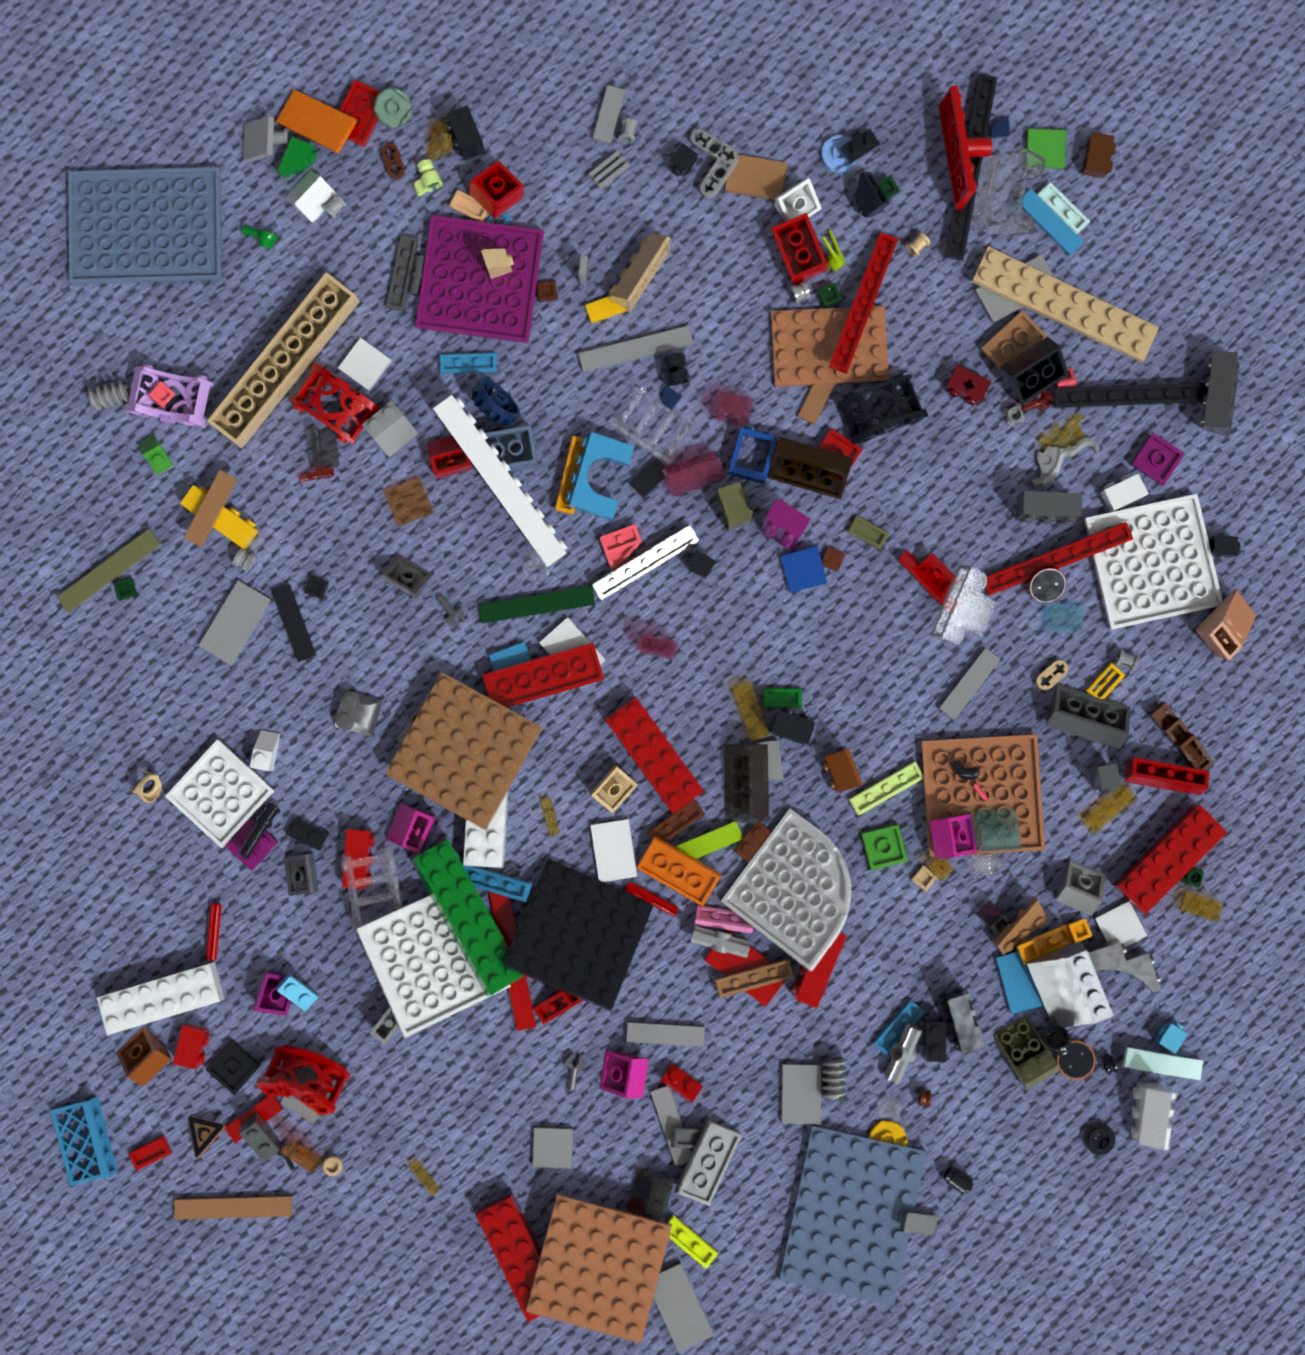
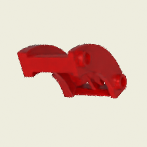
(320, 378)
(297, 1057)

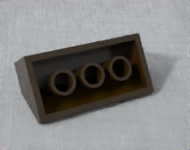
(810, 467)

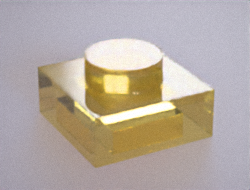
(941, 868)

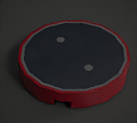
(1047, 584)

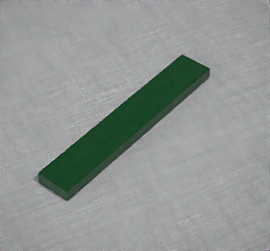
(537, 604)

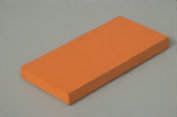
(316, 121)
(679, 871)

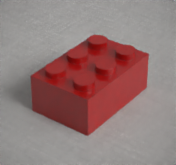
(800, 248)

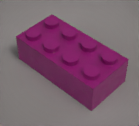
(784, 524)

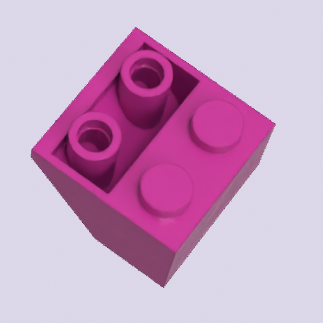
(411, 828)

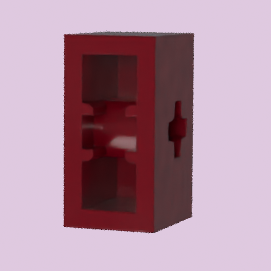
(977, 385)

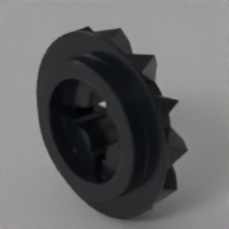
(1106, 1144)

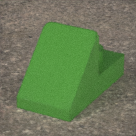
(155, 454)

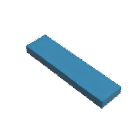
(1051, 223)
(499, 883)

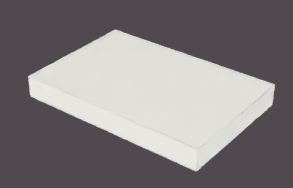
(566, 637)
(613, 850)

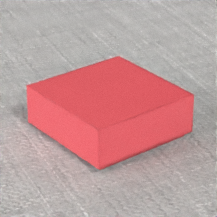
(161, 394)

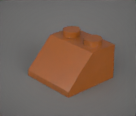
(842, 771)
(143, 1057)

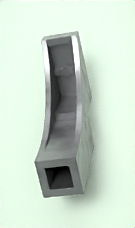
(1112, 957)

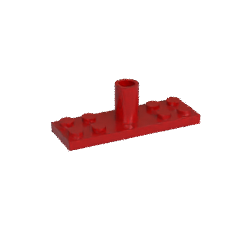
(959, 147)

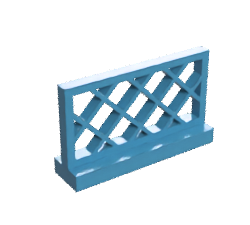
(97, 1138)

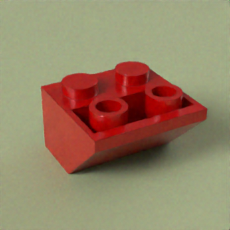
(448, 457)

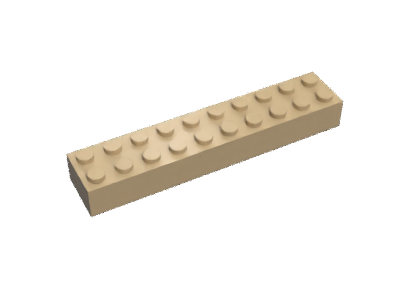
(284, 360)

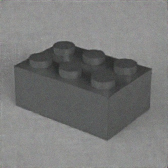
(1048, 507)

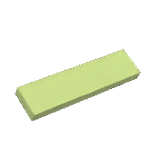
(886, 788)

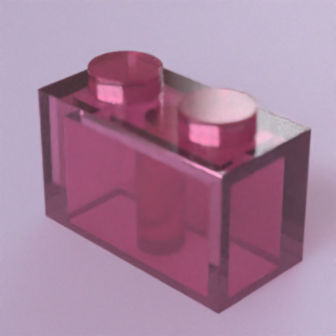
(733, 408)

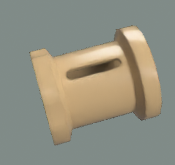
(918, 244)

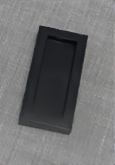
(649, 478)

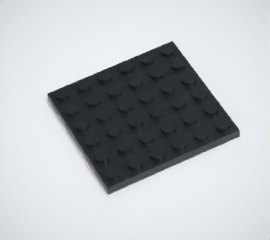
(578, 935)

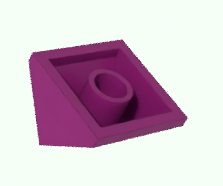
(268, 998)

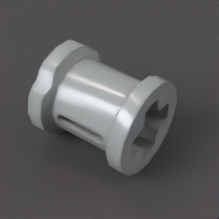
(628, 130)
(281, 136)
(334, 206)
(1126, 660)

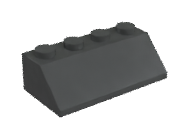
(1221, 392)
(1089, 716)

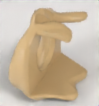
(153, 794)

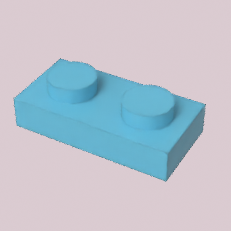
(296, 992)

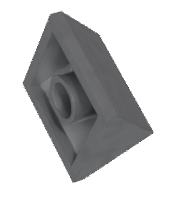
(407, 576)
(301, 874)

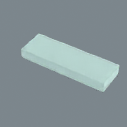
(1063, 207)

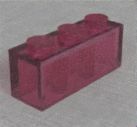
(693, 474)

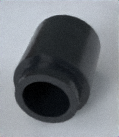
(958, 1180)

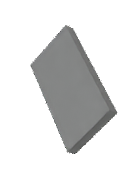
(1000, 307)
(235, 623)
(708, 1162)
(681, 1308)

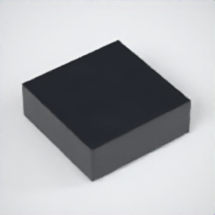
(316, 587)

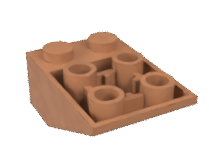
(1227, 626)

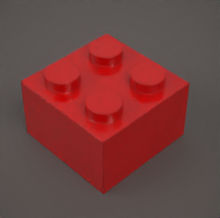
(496, 189)

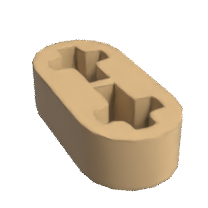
(1054, 678)

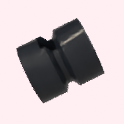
(673, 363)
(1057, 1040)

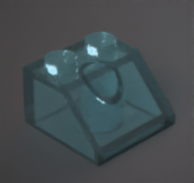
(998, 830)

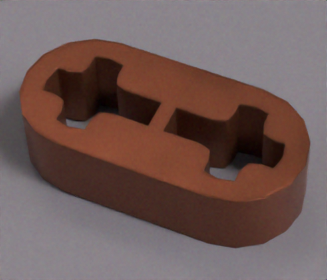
(389, 163)

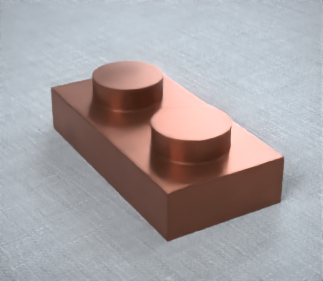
(752, 841)

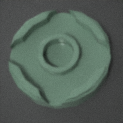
(392, 108)

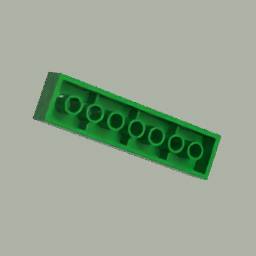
(465, 916)

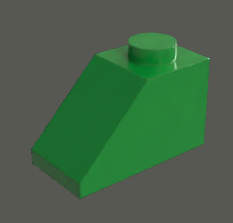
(297, 157)

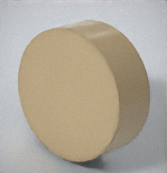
(332, 1165)

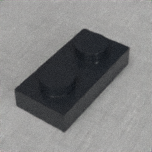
(860, 146)
(307, 833)

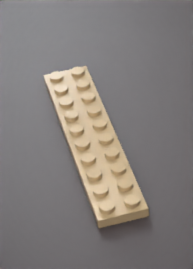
(1065, 304)

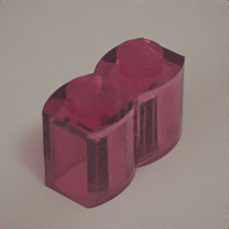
(663, 648)

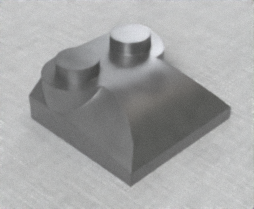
(358, 713)

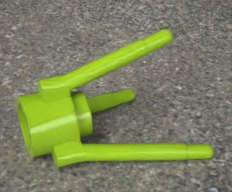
(836, 259)

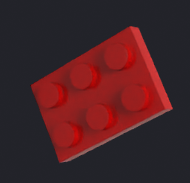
(360, 105)

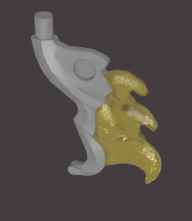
(1060, 445)

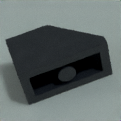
(869, 196)

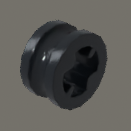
(1109, 1065)

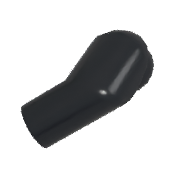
(965, 773)

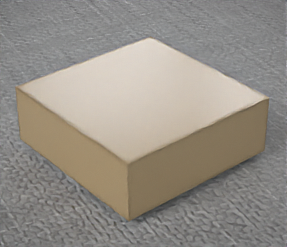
(923, 878)

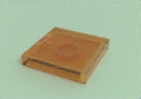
(409, 502)
(302, 1156)

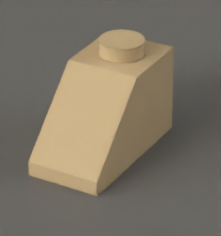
(497, 262)

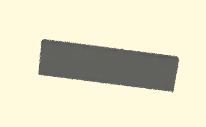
(401, 276)

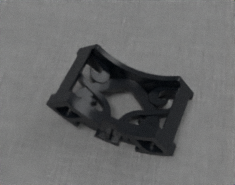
(910, 414)

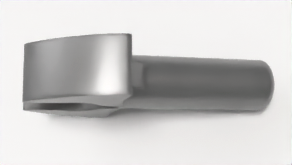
(450, 610)
(573, 1071)

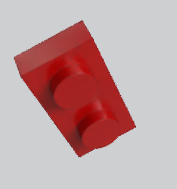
(681, 1083)

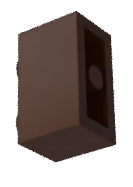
(1098, 155)

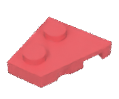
(620, 544)

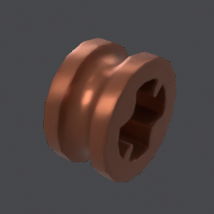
(924, 1098)

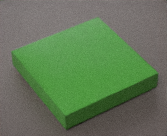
(1049, 145)
(884, 847)

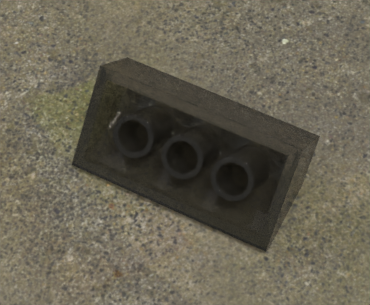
(746, 783)
(650, 1193)

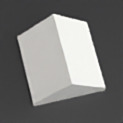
(311, 195)
(798, 200)

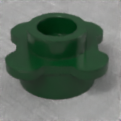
(1197, 880)

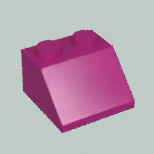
(953, 836)
(624, 1074)

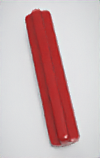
(651, 898)
(213, 931)

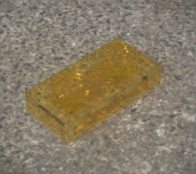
(1201, 906)

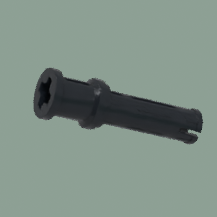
(263, 822)

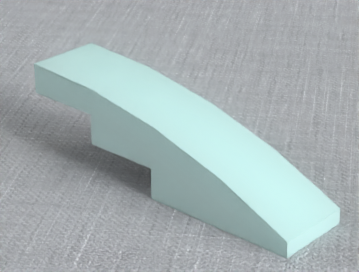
(1162, 1063)

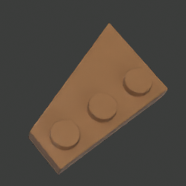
(1026, 923)

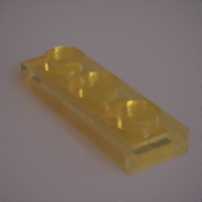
(750, 711)
(1109, 809)

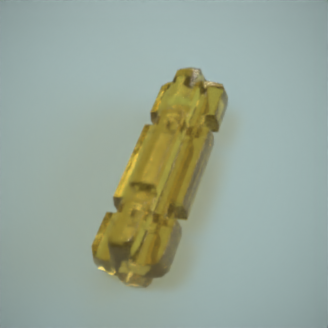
(550, 817)
(424, 1177)

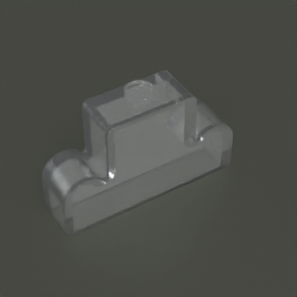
(964, 607)

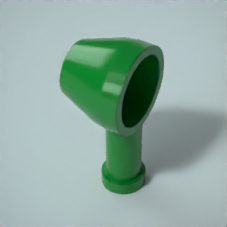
(265, 238)

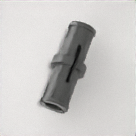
(416, 276)

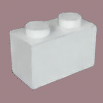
(1123, 493)

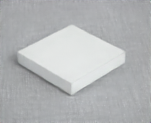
(364, 364)
(1121, 924)

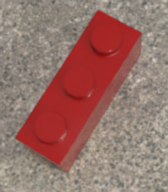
(358, 846)

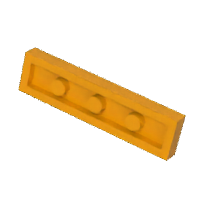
(570, 466)

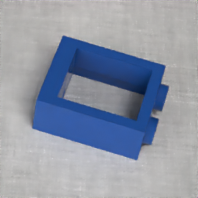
(747, 473)

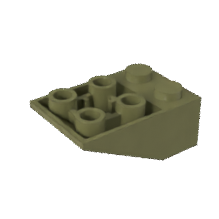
(1026, 1053)

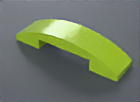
(712, 840)

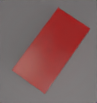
(150, 1152)

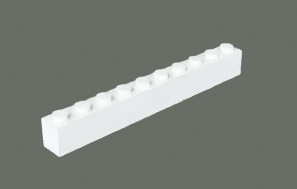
(500, 481)

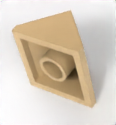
(613, 789)

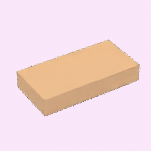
(468, 206)

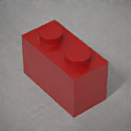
(191, 1046)

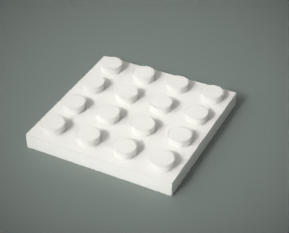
(220, 793)

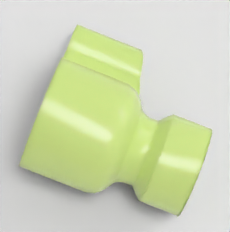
(428, 179)

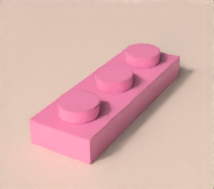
(721, 919)

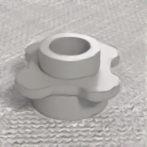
(1013, 420)

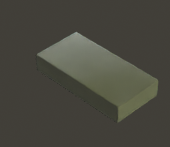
(868, 532)

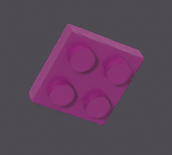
(1157, 459)
(261, 850)

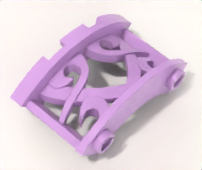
(190, 416)

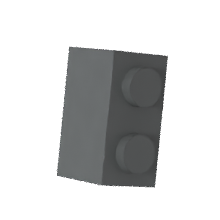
(1105, 777)
(260, 1137)

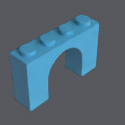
(581, 495)

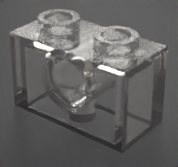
(984, 864)

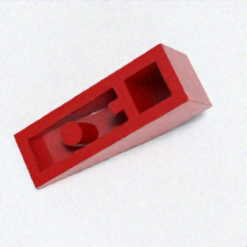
(555, 1006)

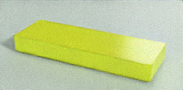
(691, 1242)

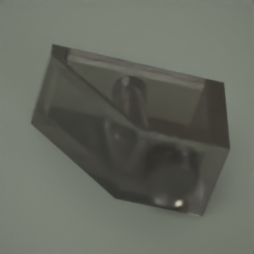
(993, 918)

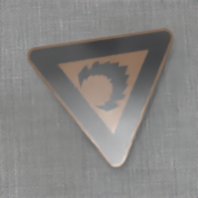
(203, 1133)

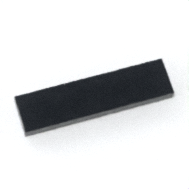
(294, 623)

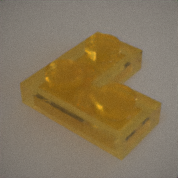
(440, 141)

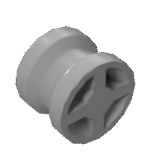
(800, 291)
(244, 560)

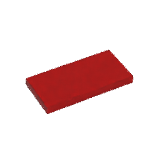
(732, 963)

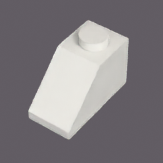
(265, 751)

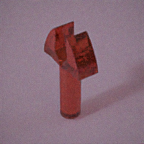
(1041, 403)
(320, 473)

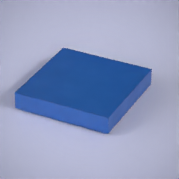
(803, 569)

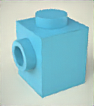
(1170, 1036)

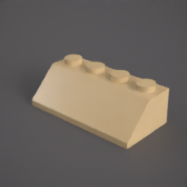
(641, 271)

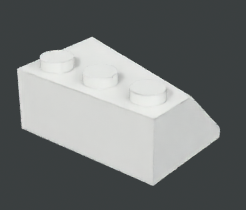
(1152, 1114)

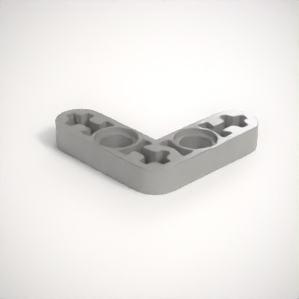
(721, 162)

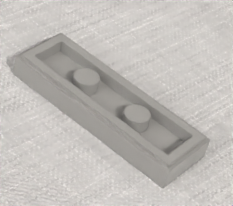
(609, 115)

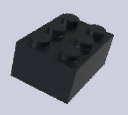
(1034, 371)

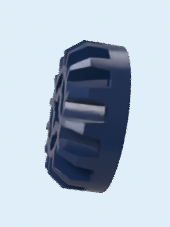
(494, 402)

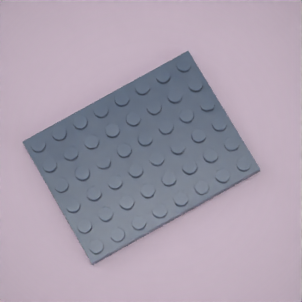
(145, 225)
(850, 1215)

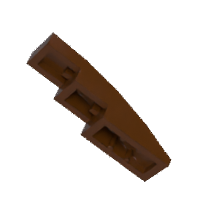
(1180, 737)

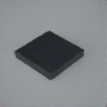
(233, 1067)

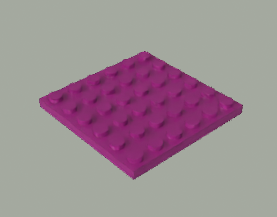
(457, 287)

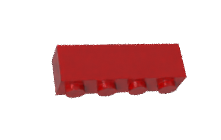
(1167, 776)

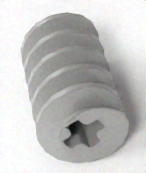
(109, 396)
(834, 1079)

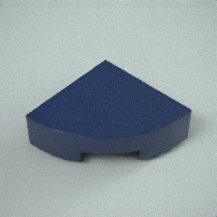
(1001, 128)
(670, 398)

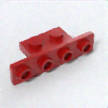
(930, 574)

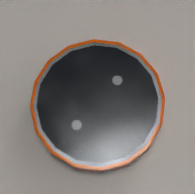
(1078, 1061)

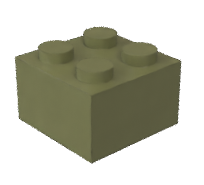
(734, 506)

